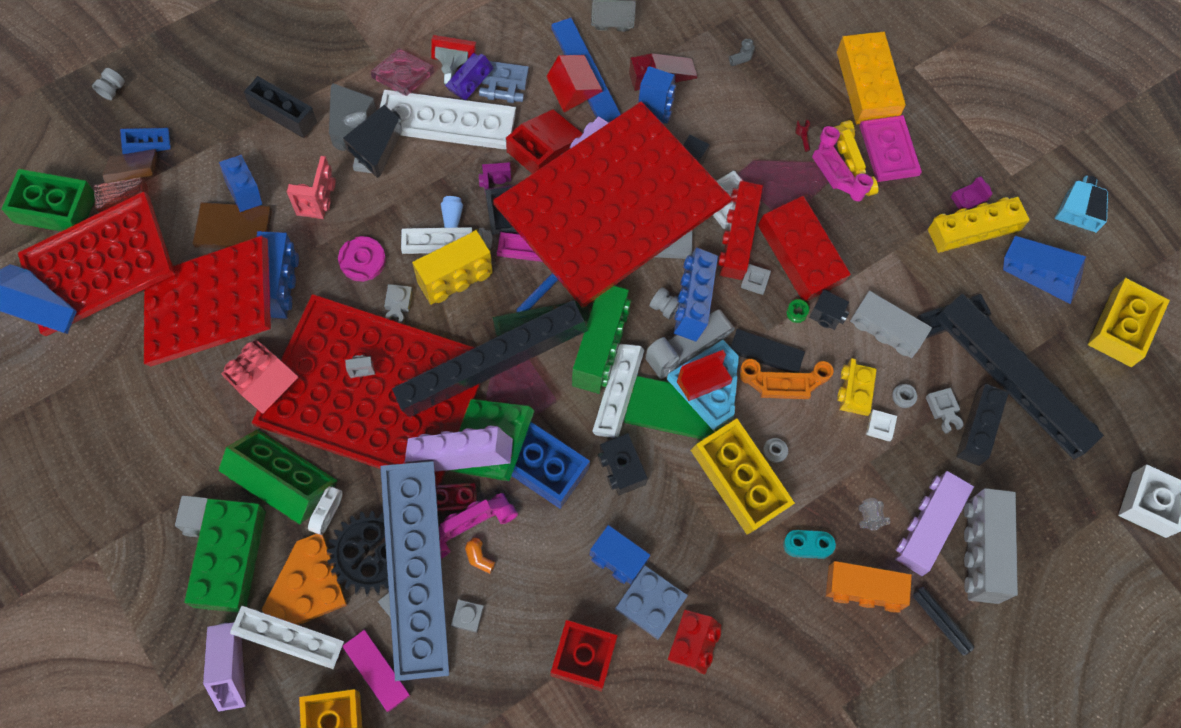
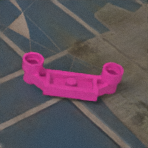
(835, 168)
(474, 515)

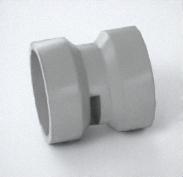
(108, 83)
(666, 304)

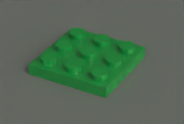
(511, 419)

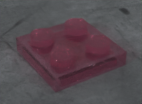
(402, 72)

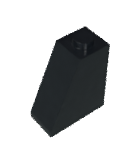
(375, 139)

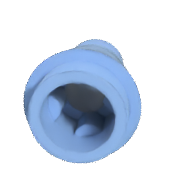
(451, 211)

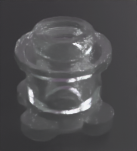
(873, 514)

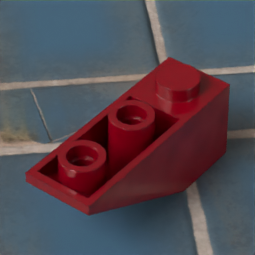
(454, 498)

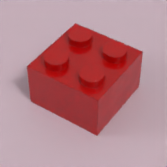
(583, 655)

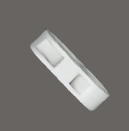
(325, 510)

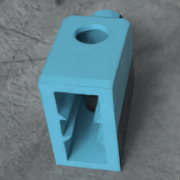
(1084, 205)

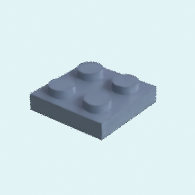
(651, 602)

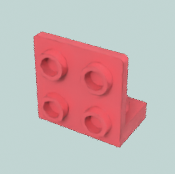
(313, 200)

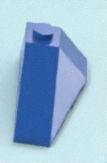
(32, 300)

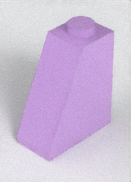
(224, 668)

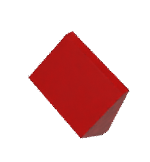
(572, 81)

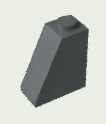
(343, 103)

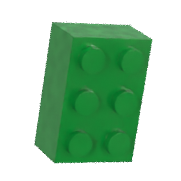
(48, 200)

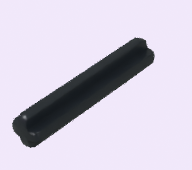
(943, 621)

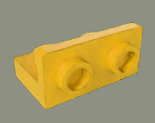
(857, 388)

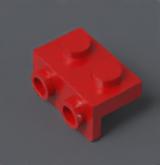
(695, 641)

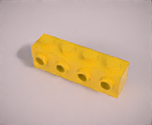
(978, 224)

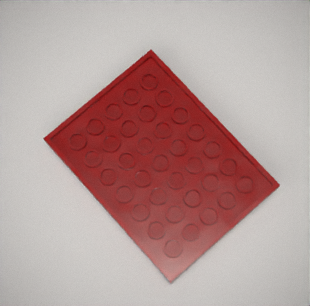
(611, 203)
(360, 414)

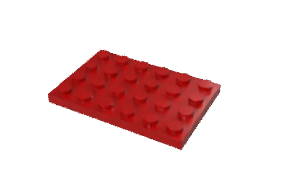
(102, 258)
(208, 302)

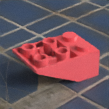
(258, 375)

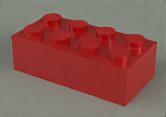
(803, 249)

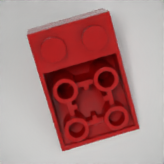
(541, 140)

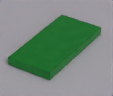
(663, 408)

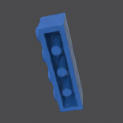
(695, 294)

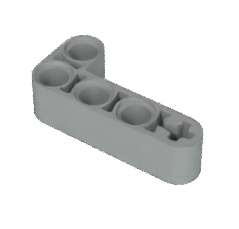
(669, 355)

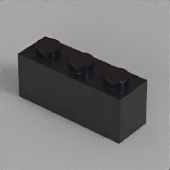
(280, 107)
(982, 425)

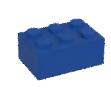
(281, 272)
(549, 466)

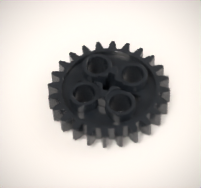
(353, 537)

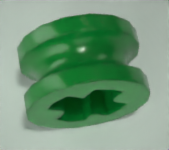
(797, 303)

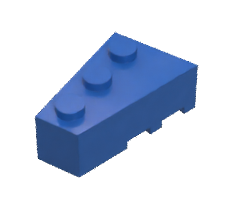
(1045, 267)

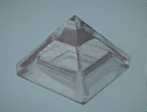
(354, 119)

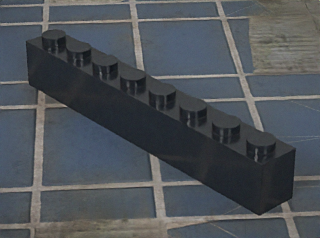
(490, 359)
(1019, 377)

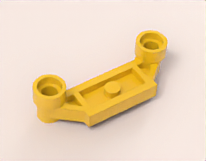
(853, 159)

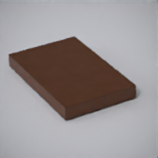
(226, 226)

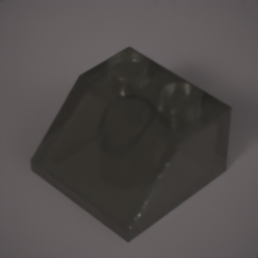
(613, 14)

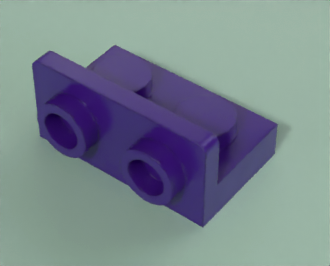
(469, 76)

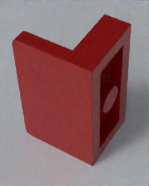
(704, 376)

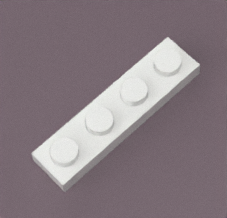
(618, 391)
(286, 637)

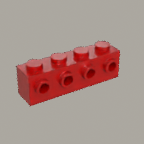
(740, 231)

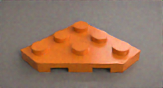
(305, 584)

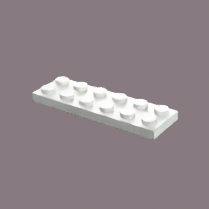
(452, 119)

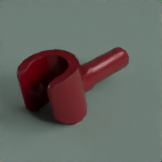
(803, 131)

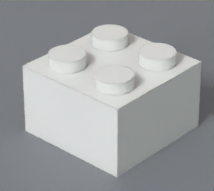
(1153, 501)

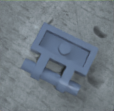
(505, 76)

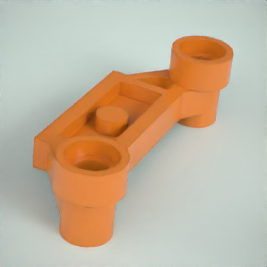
(785, 384)

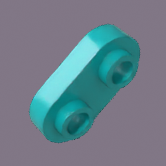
(810, 544)

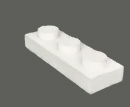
(429, 239)

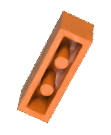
(868, 586)

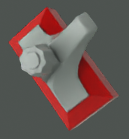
(451, 53)

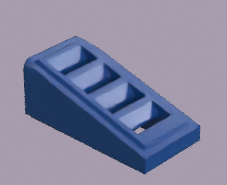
(144, 134)

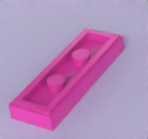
(376, 671)

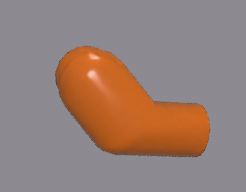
(476, 558)

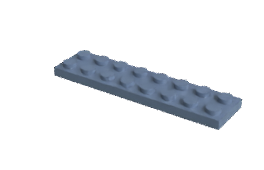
(414, 571)

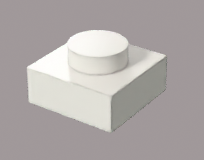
(881, 425)

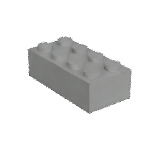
(991, 546)

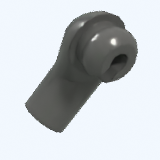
(745, 54)

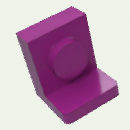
(494, 173)
(972, 195)

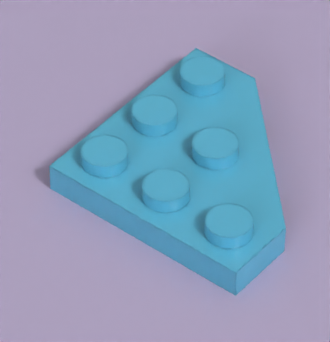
(717, 406)

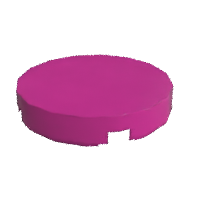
(361, 258)

